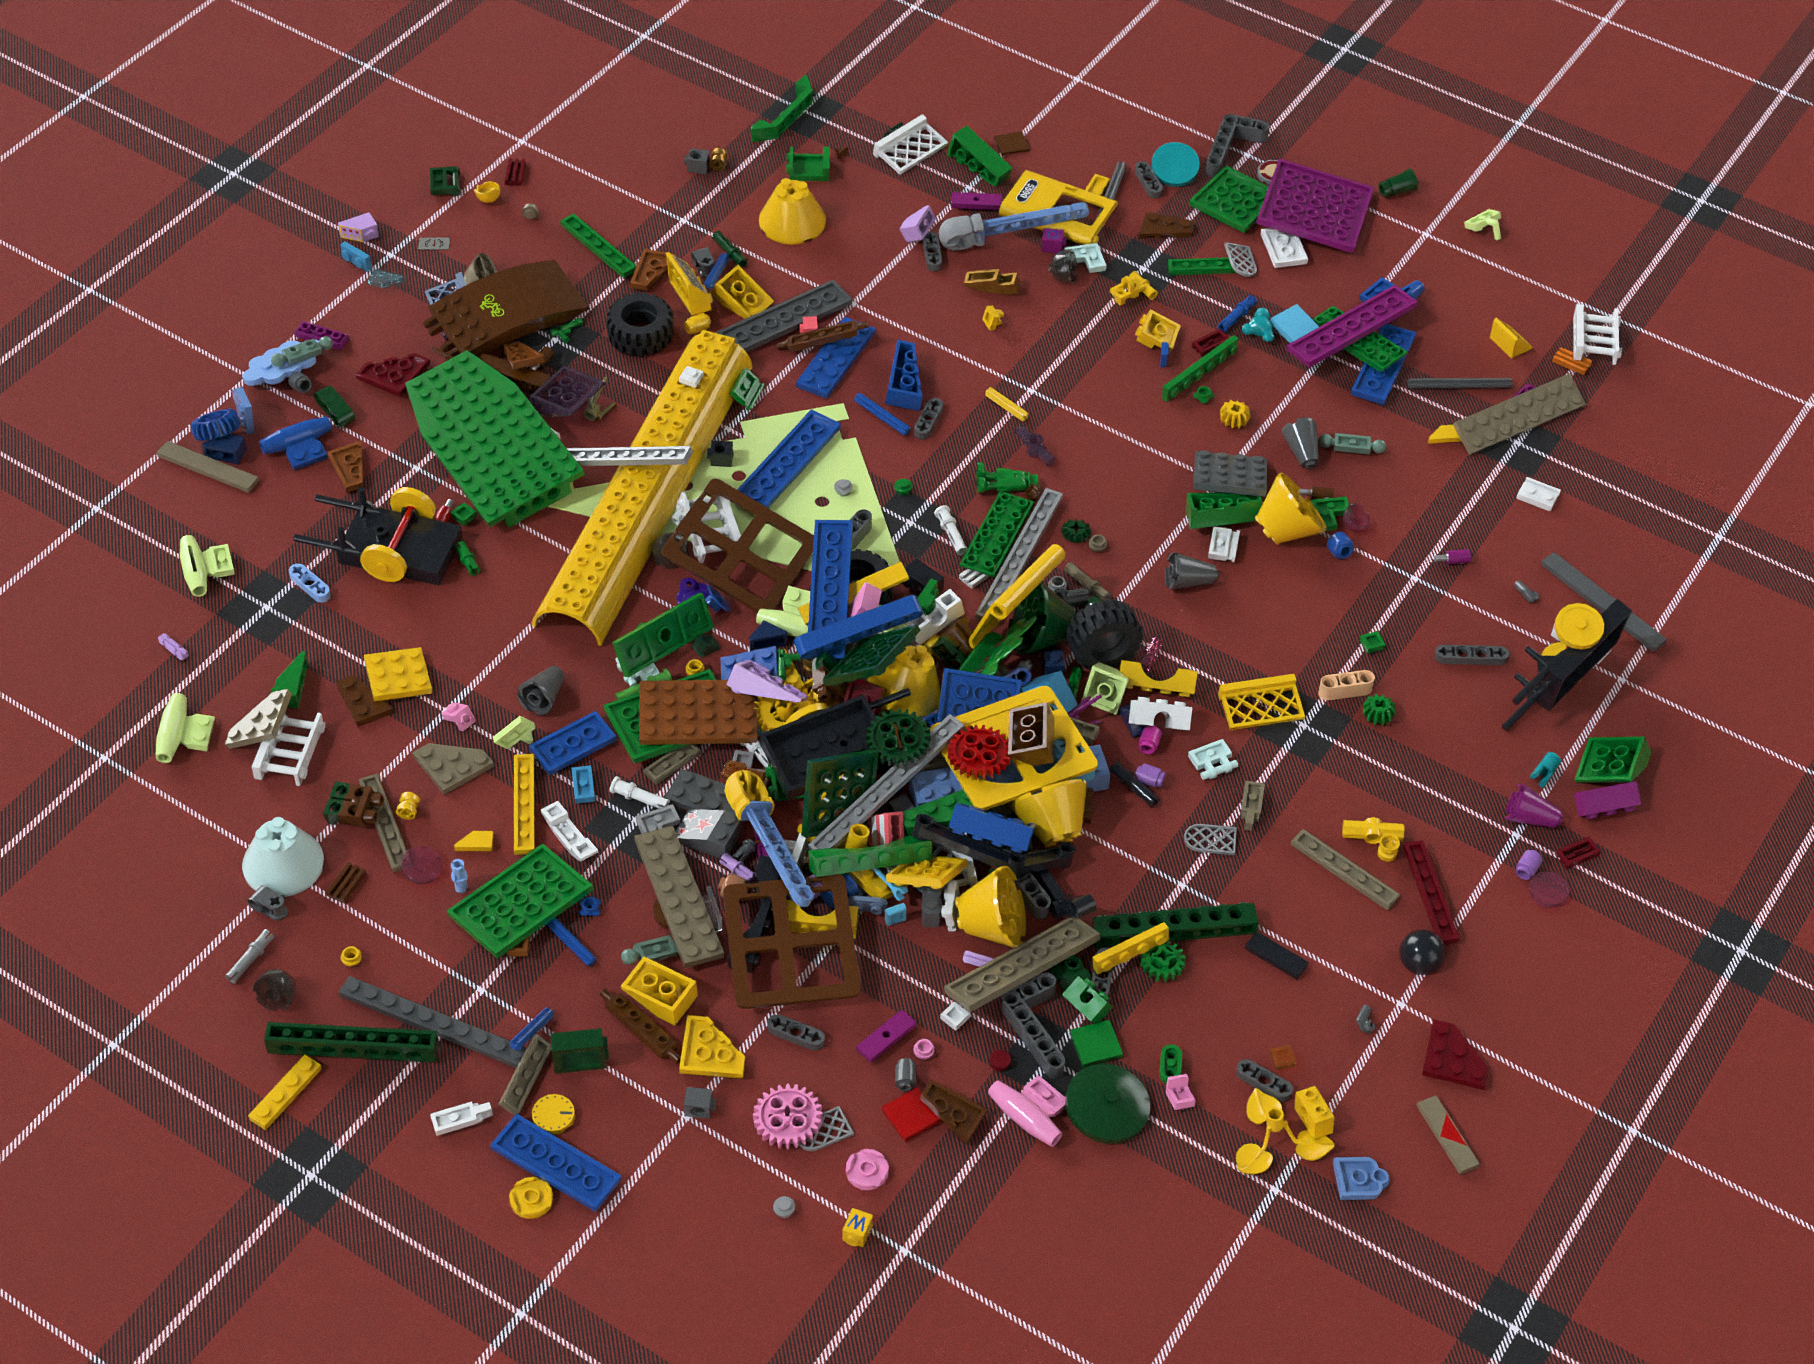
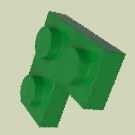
(1329, 508)

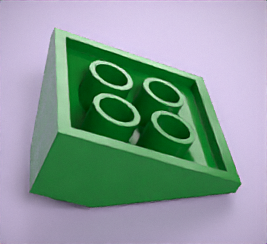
(1613, 759)

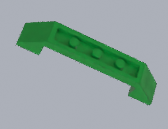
(765, 131)

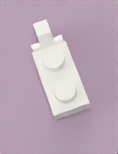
(460, 1117)

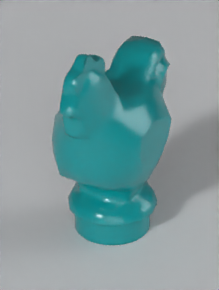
(1260, 325)

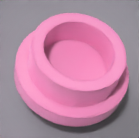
(924, 1049)

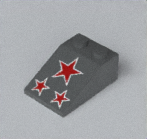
(710, 831)

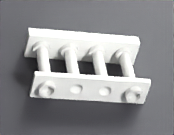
(1581, 337)
(723, 513)
(268, 749)

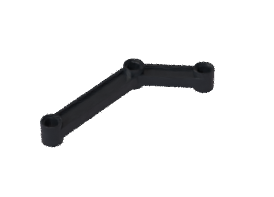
(1019, 863)
(1062, 904)

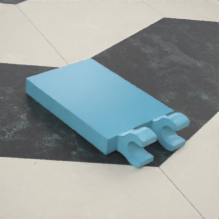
(1293, 323)

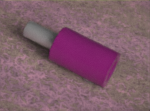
(1454, 557)

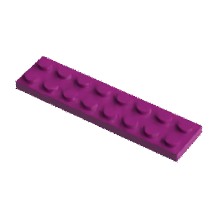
(1352, 326)

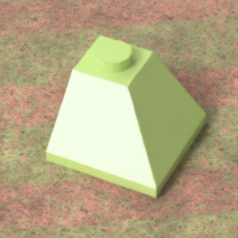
(1108, 683)

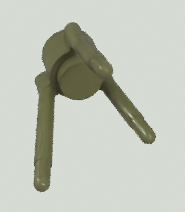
(592, 409)

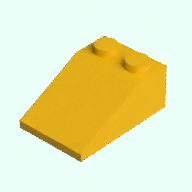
(741, 293)
(661, 990)

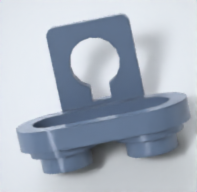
(870, 904)

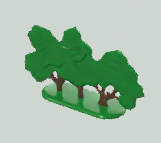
(995, 648)

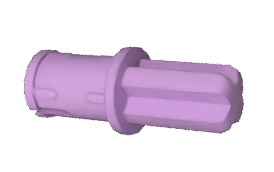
(737, 867)

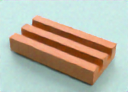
(1566, 359)

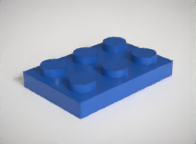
(765, 657)

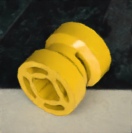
(408, 805)
(1388, 847)

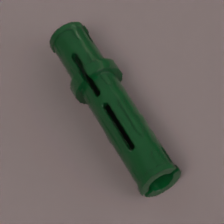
(733, 252)

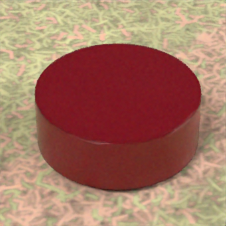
(1000, 1060)

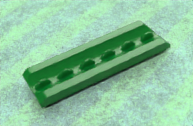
(1371, 349)
(997, 534)

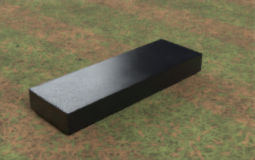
(1276, 955)

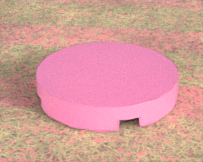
(867, 1169)

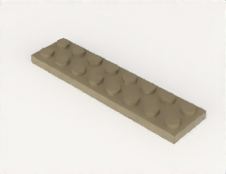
(1519, 414)
(679, 897)
(1021, 963)

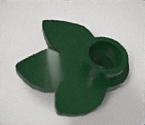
(1067, 974)

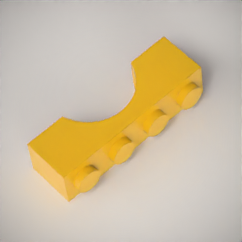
(1182, 681)
(802, 922)

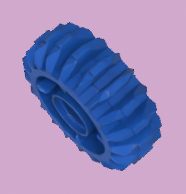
(215, 424)

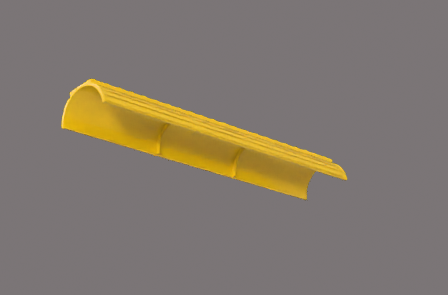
(644, 497)

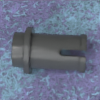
(748, 847)

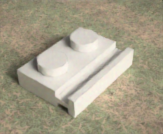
(1538, 494)
(1223, 544)
(949, 910)

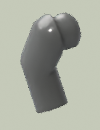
(1526, 592)
(1363, 1021)

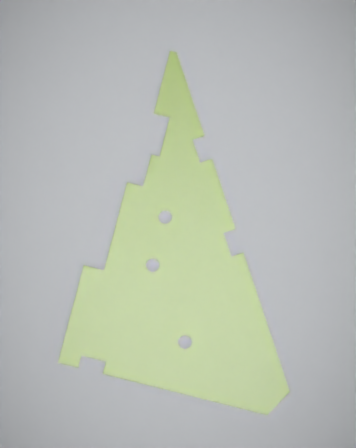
(835, 462)

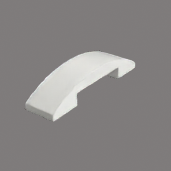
(567, 833)

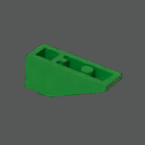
(293, 679)

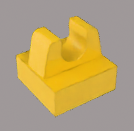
(992, 317)

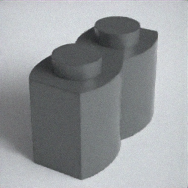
(931, 906)

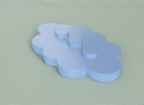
(262, 370)

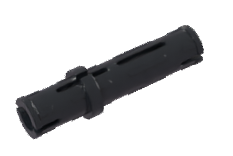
(1127, 778)

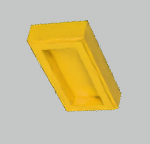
(1098, 184)

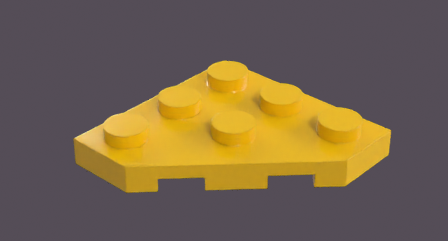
(709, 1051)

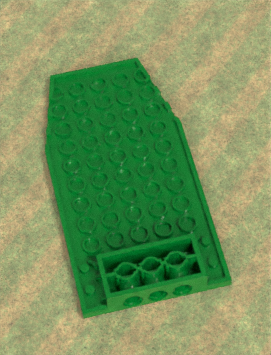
(491, 440)

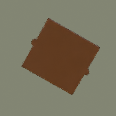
(1012, 143)

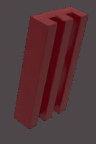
(516, 163)
(1212, 344)
(1579, 855)

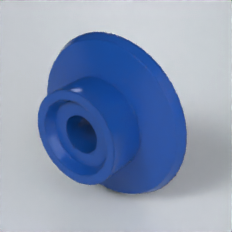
(716, 600)

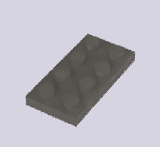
(698, 792)

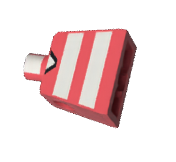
(885, 828)

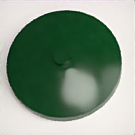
(1107, 1103)

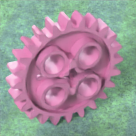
(787, 1116)

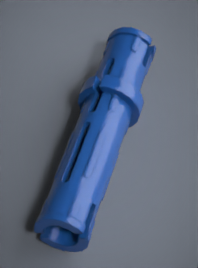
(1241, 310)

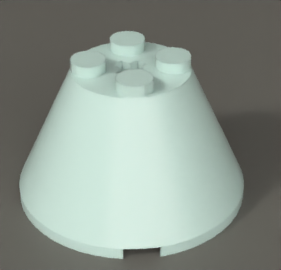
(282, 858)

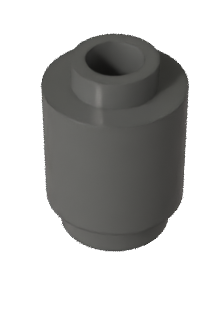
(300, 382)
(905, 1074)

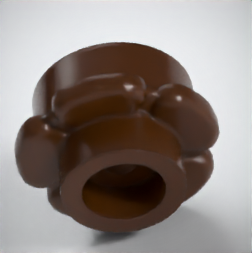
(1033, 492)

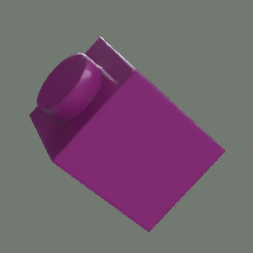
(1053, 240)

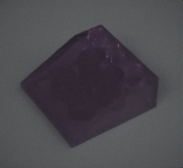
(565, 393)

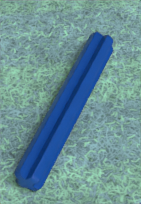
(716, 271)
(882, 414)
(572, 942)

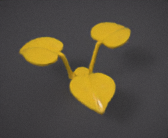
(1265, 1108)

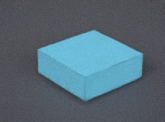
(895, 914)

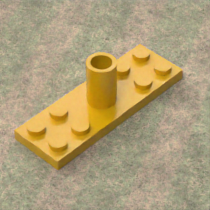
(866, 879)

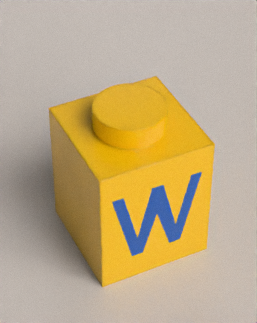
(857, 1228)

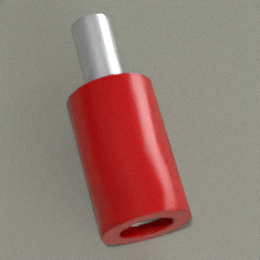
(444, 512)

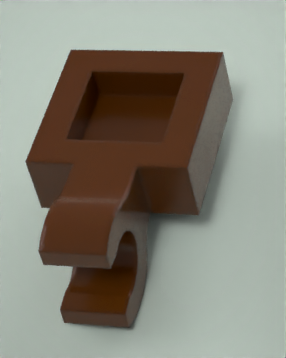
(1089, 807)

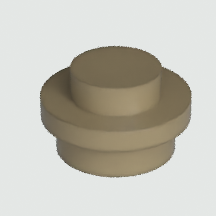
(530, 211)
(1097, 543)

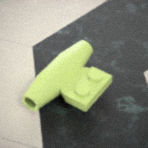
(198, 564)
(789, 618)
(178, 728)

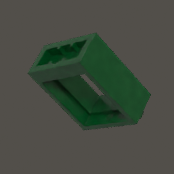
(579, 1041)

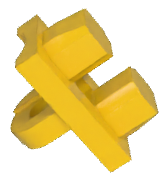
(1133, 286)

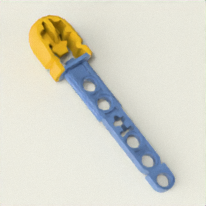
(752, 803)

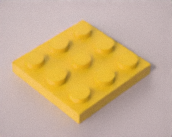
(397, 674)
(927, 872)

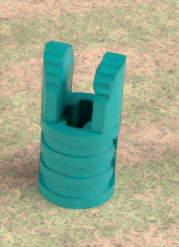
(1546, 767)

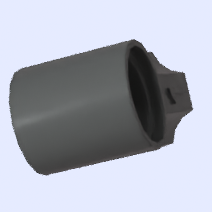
(1073, 597)

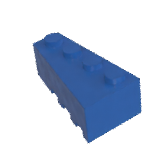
(904, 379)
(992, 827)

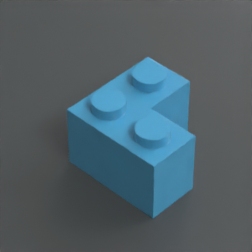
(1059, 686)

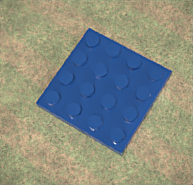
(969, 691)

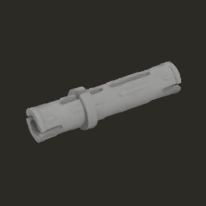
(255, 949)

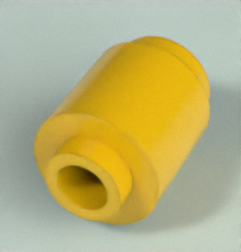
(697, 323)

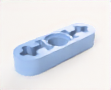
(311, 590)

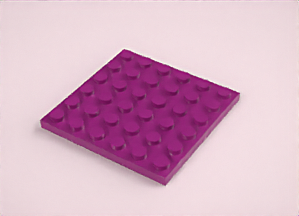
(1315, 205)

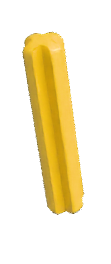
(1007, 404)

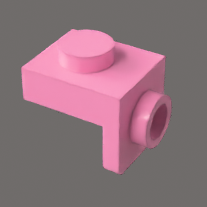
(460, 715)
(1179, 1092)

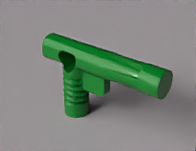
(565, 329)
(785, 660)

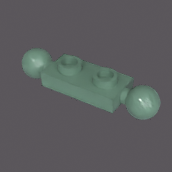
(301, 351)
(1352, 443)
(654, 949)

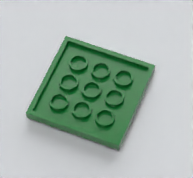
(1231, 199)

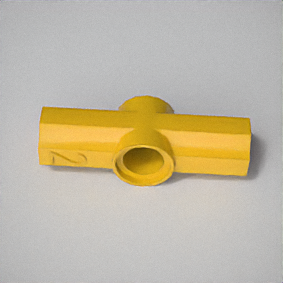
(1371, 830)

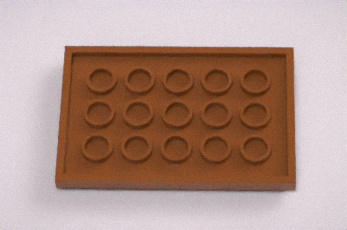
(695, 713)

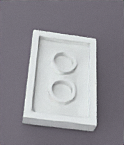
(1283, 248)

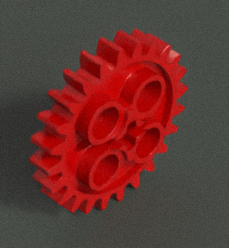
(979, 752)

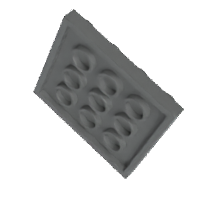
(1230, 473)

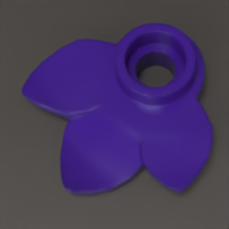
(686, 592)

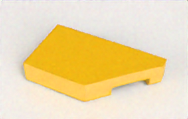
(1444, 434)
(476, 841)

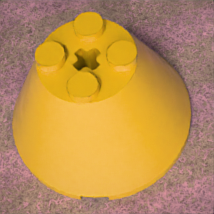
(792, 214)
(1287, 513)
(915, 671)
(1055, 811)
(994, 909)

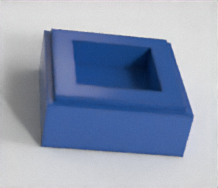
(1164, 354)

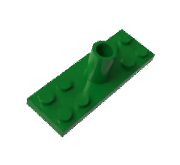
(663, 634)

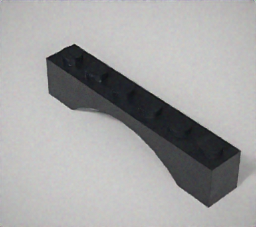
(764, 871)

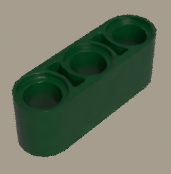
(334, 406)

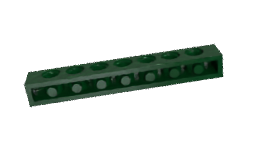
(1189, 923)
(351, 1042)

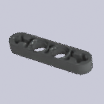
(1471, 651)

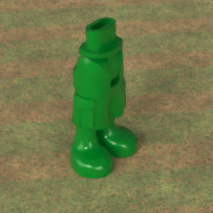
(1006, 479)

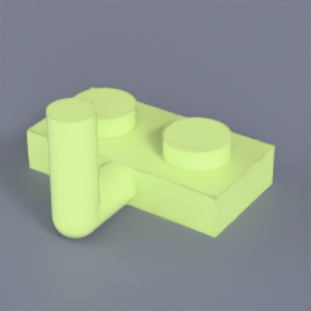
(1488, 217)
(514, 732)

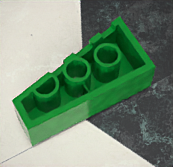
(978, 156)
(1220, 509)
(939, 809)

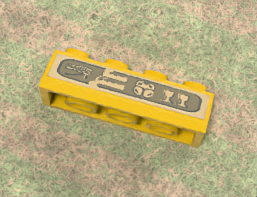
(688, 285)

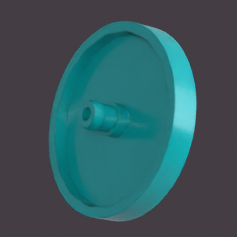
(1175, 164)

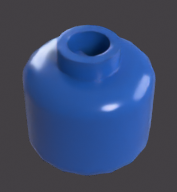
(1340, 545)

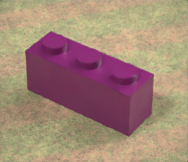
(1607, 800)

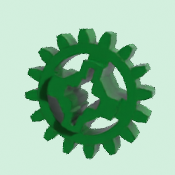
(1163, 961)

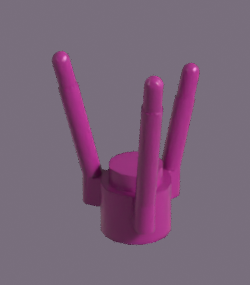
(1081, 706)

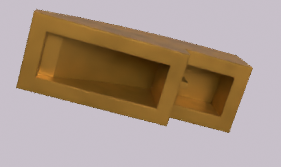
(993, 281)

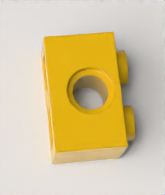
(1314, 1112)

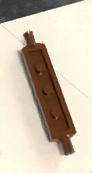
(821, 336)
(641, 1025)

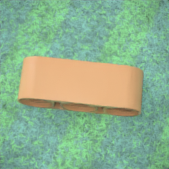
(1346, 685)

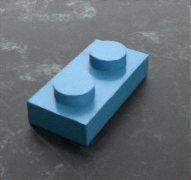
(356, 256)
(583, 784)

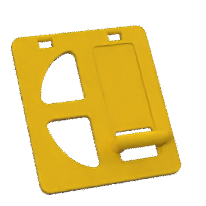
(1072, 764)

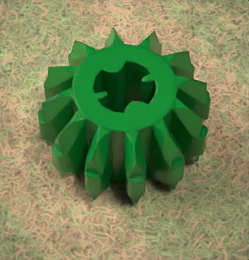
(1379, 709)

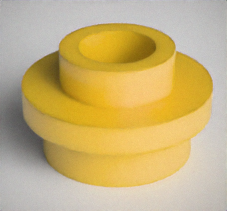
(694, 664)
(351, 952)

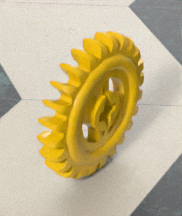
(784, 710)

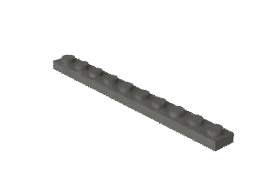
(429, 1019)

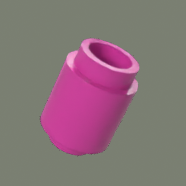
(1149, 739)

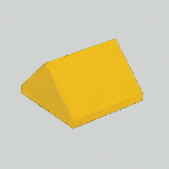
(1508, 339)

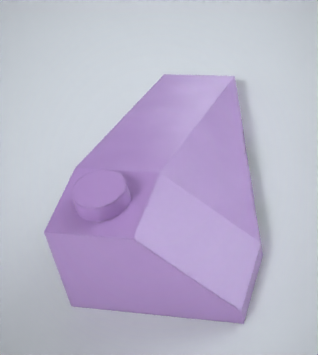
(755, 680)

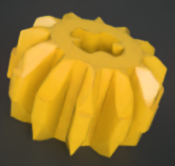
(1234, 414)

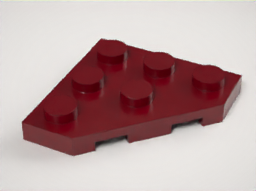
(393, 372)
(1453, 1058)

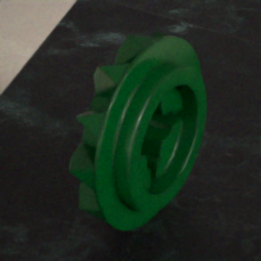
(1070, 534)

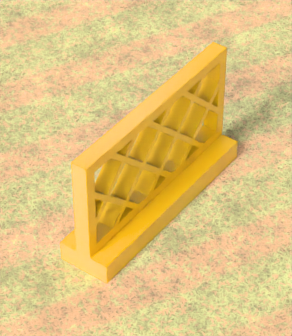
(1255, 689)

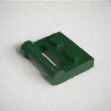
(438, 180)

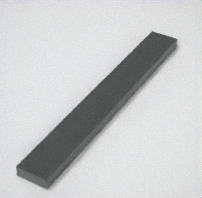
(1601, 599)

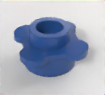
(590, 902)

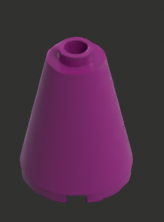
(1532, 809)

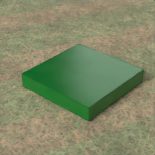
(1096, 1043)

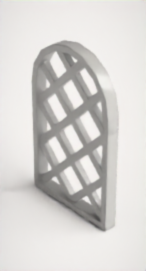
(1232, 261)
(1212, 833)
(835, 1139)

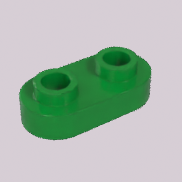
(1170, 1066)

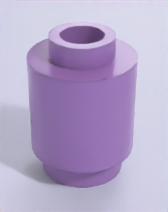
(1150, 775)
(1528, 864)

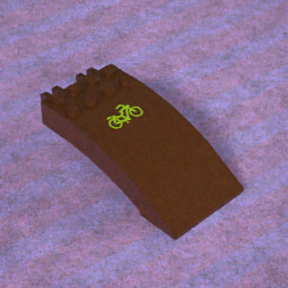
(504, 308)

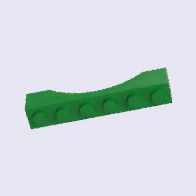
(838, 861)

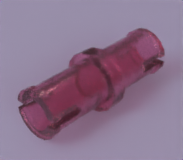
(1151, 653)

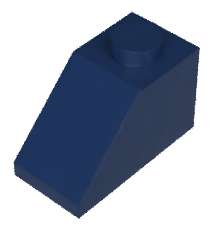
(226, 448)
(1052, 661)

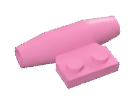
(1032, 1107)

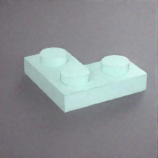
(1090, 255)

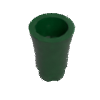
(1399, 183)

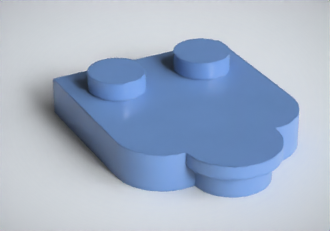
(244, 409)
(1359, 1178)

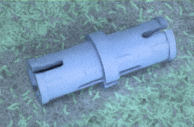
(459, 875)

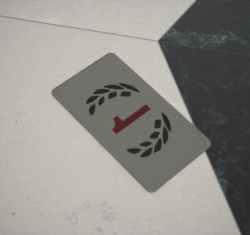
(434, 243)

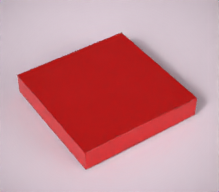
(910, 1114)

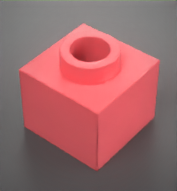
(809, 324)

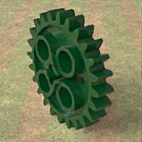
(915, 733)

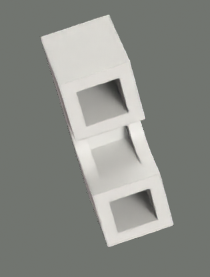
(947, 610)
(1177, 715)

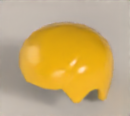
(488, 192)

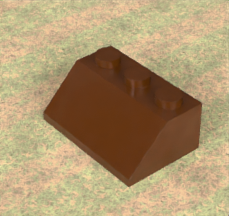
(1031, 734)

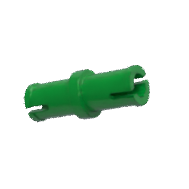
(467, 558)

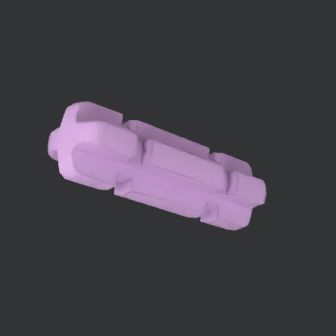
(173, 646)

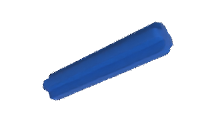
(531, 1029)

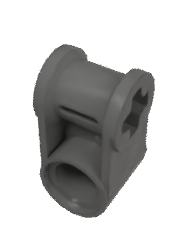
(703, 261)
(268, 903)

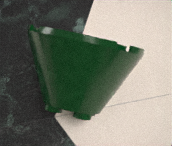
(1051, 623)

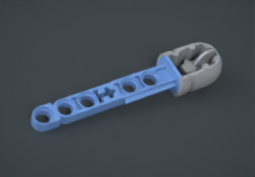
(966, 231)

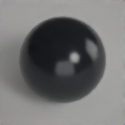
(1422, 952)

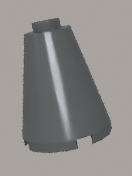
(1303, 441)
(1188, 572)
(541, 690)

